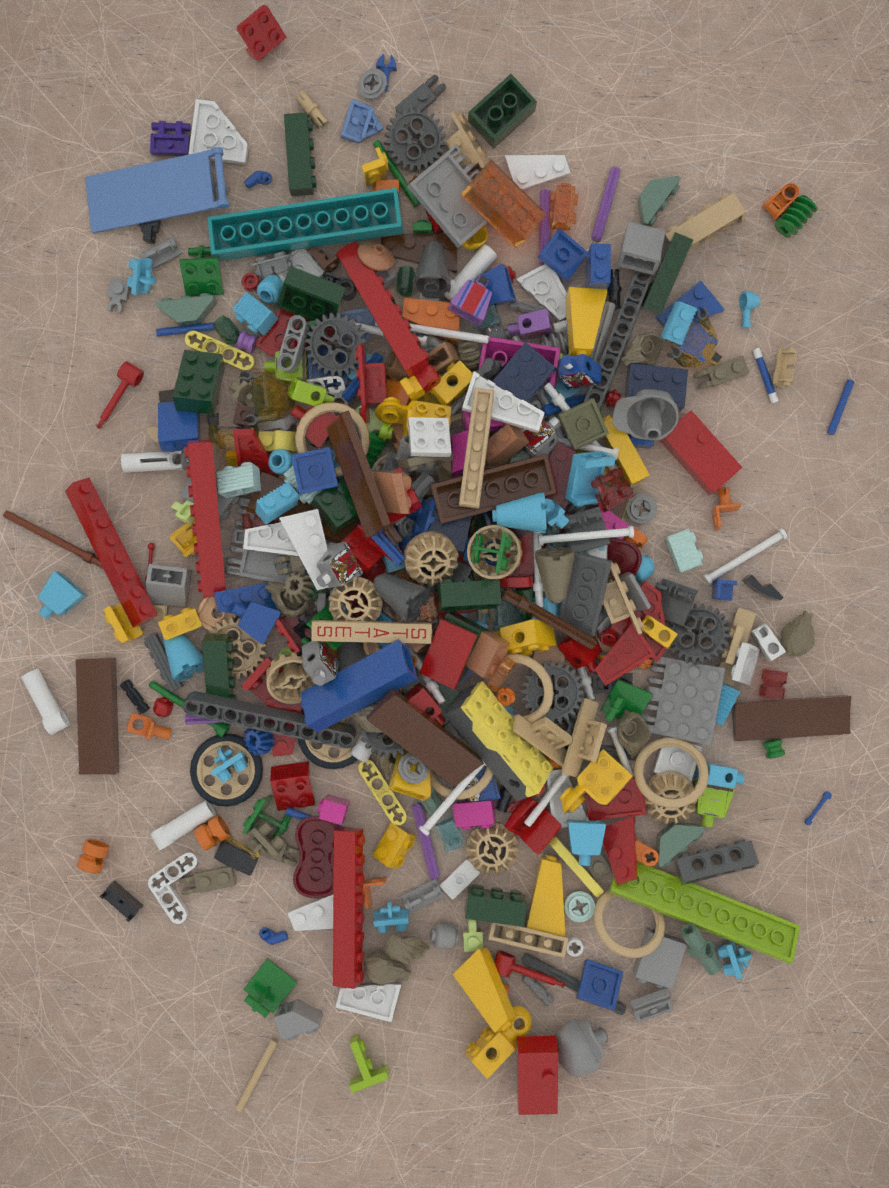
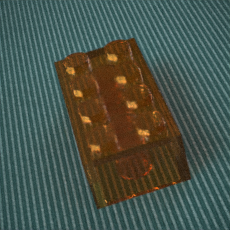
(503, 203)

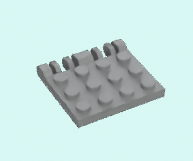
(440, 192)
(254, 564)
(686, 701)

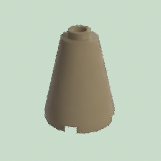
(555, 571)

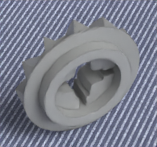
(368, 79)
(649, 504)
(403, 768)

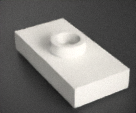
(459, 879)

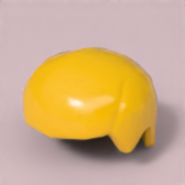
(476, 239)

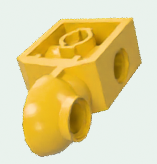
(445, 394)
(393, 412)
(528, 637)
(600, 780)
(500, 1043)

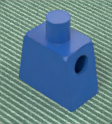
(500, 286)
(256, 619)

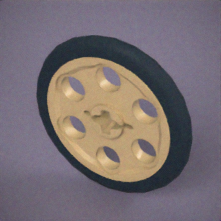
(321, 755)
(214, 793)

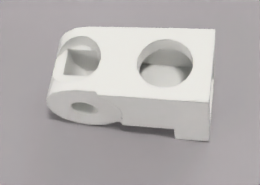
(767, 642)

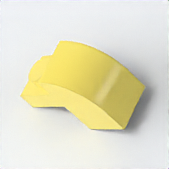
(278, 440)

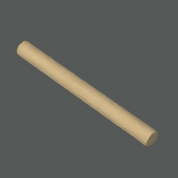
(256, 1075)

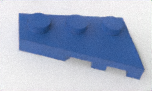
(697, 297)
(424, 517)
(227, 599)

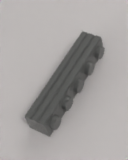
(158, 652)

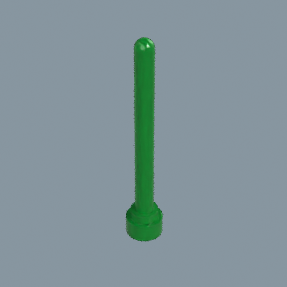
(220, 728)

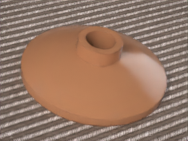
(376, 256)

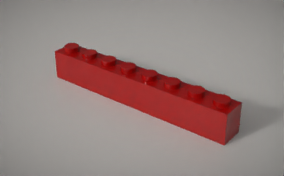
(384, 311)
(206, 516)
(110, 552)
(348, 907)

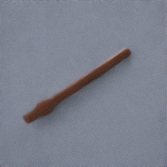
(87, 556)

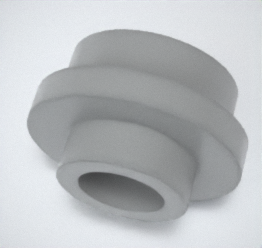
(405, 527)

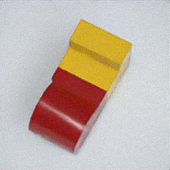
(421, 382)

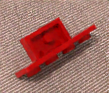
(372, 382)

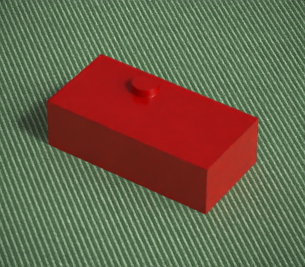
(701, 453)
(537, 1075)

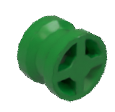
(773, 748)

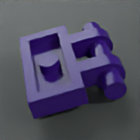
(170, 144)

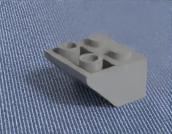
(168, 585)
(297, 1018)

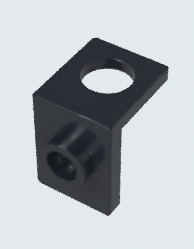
(299, 628)

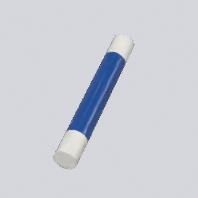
(765, 375)

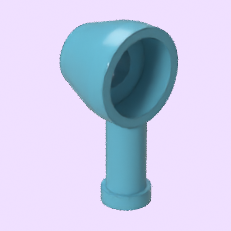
(748, 301)

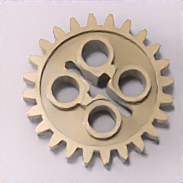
(254, 655)

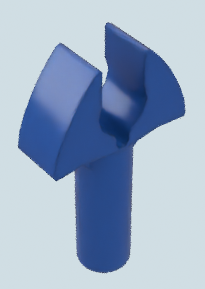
(386, 70)

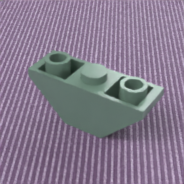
(655, 198)
(188, 309)
(674, 840)

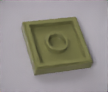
(583, 424)

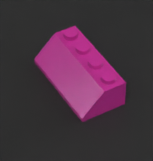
(503, 350)

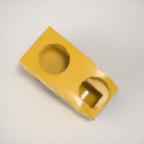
(658, 631)

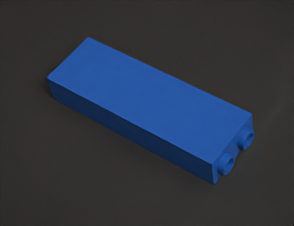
(358, 686)

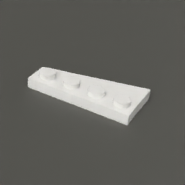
(505, 406)
(308, 539)

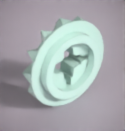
(575, 914)

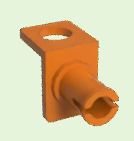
(725, 506)
(149, 728)
(367, 892)

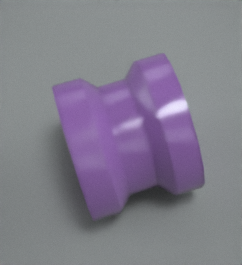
(247, 342)

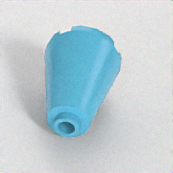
(523, 513)
(183, 658)

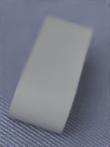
(292, 335)

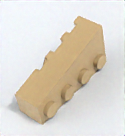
(710, 220)

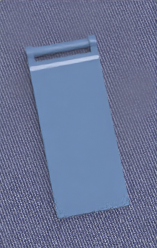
(155, 191)

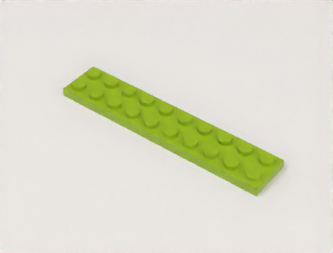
(711, 912)

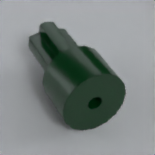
(528, 592)

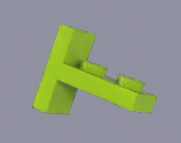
(369, 1076)

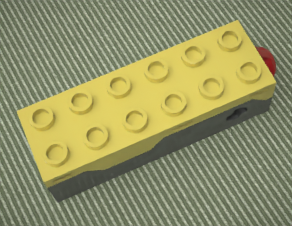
(491, 734)

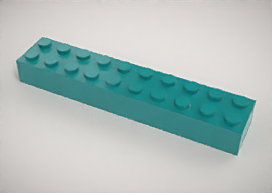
(306, 225)

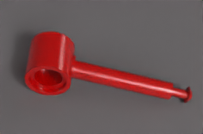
(129, 375)
(505, 965)

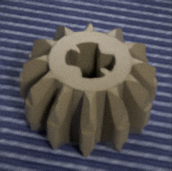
(469, 353)
(291, 589)

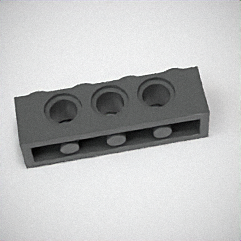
(688, 874)

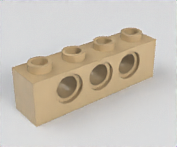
(528, 939)

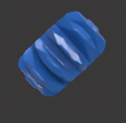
(258, 741)

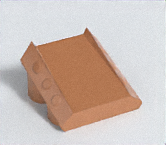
(393, 490)

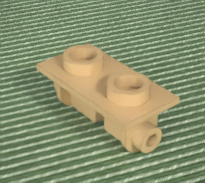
(783, 374)

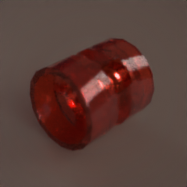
(773, 683)

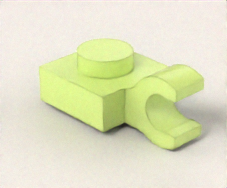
(183, 511)
(472, 938)

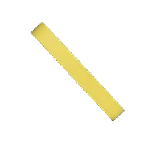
(221, 349)
(380, 793)
(579, 870)

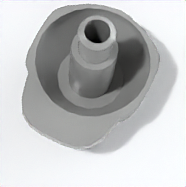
(646, 415)
(580, 1047)

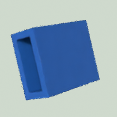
(598, 266)
(176, 427)

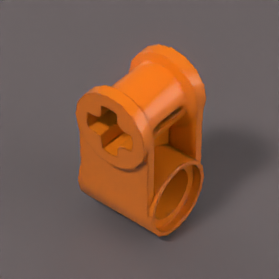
(780, 202)
(641, 849)

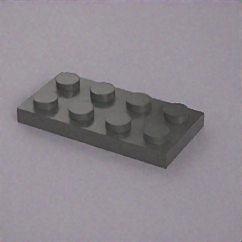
(586, 592)

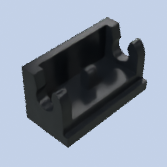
(122, 900)

